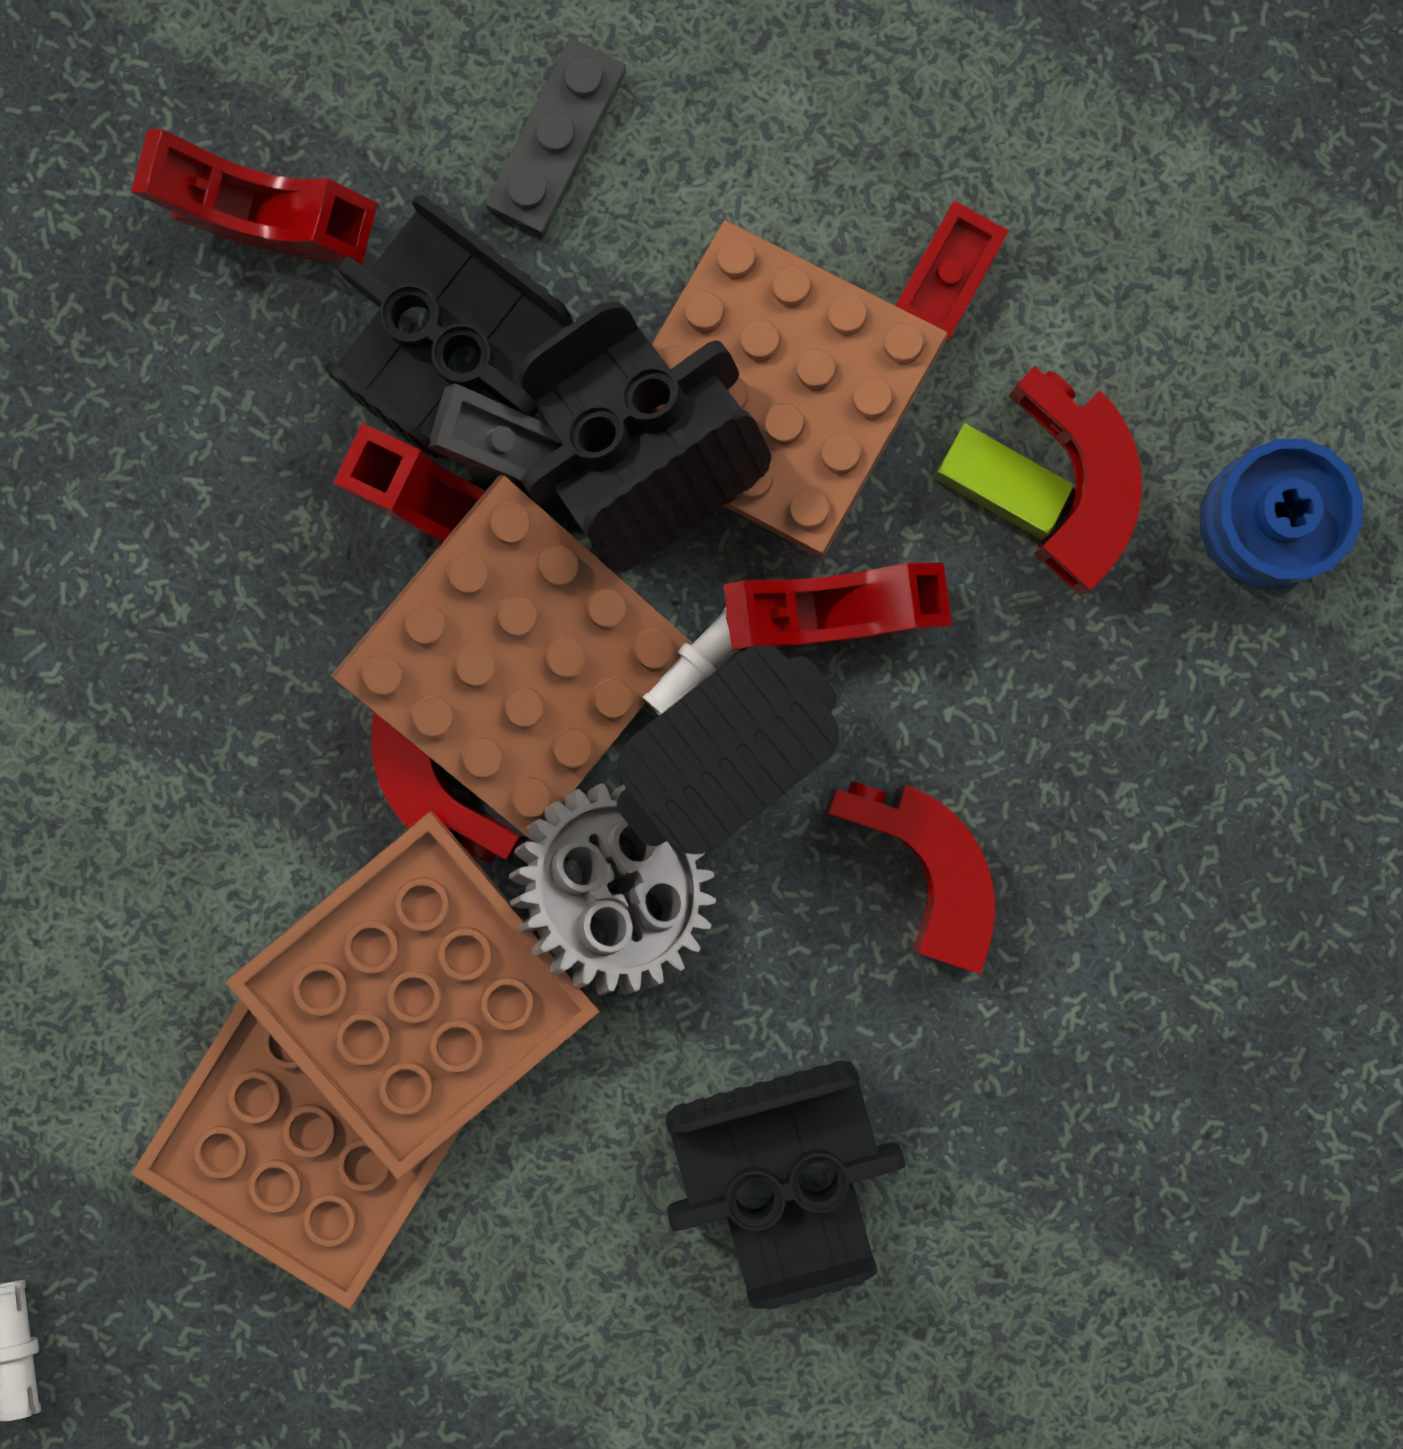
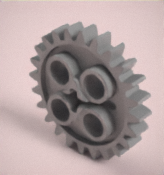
(564, 909)

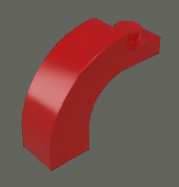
(252, 207)
(1104, 475)
(405, 484)
(837, 607)
(416, 786)
(959, 883)

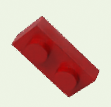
(952, 267)

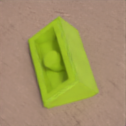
(1004, 482)

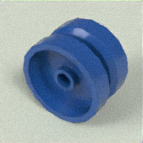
(1317, 507)

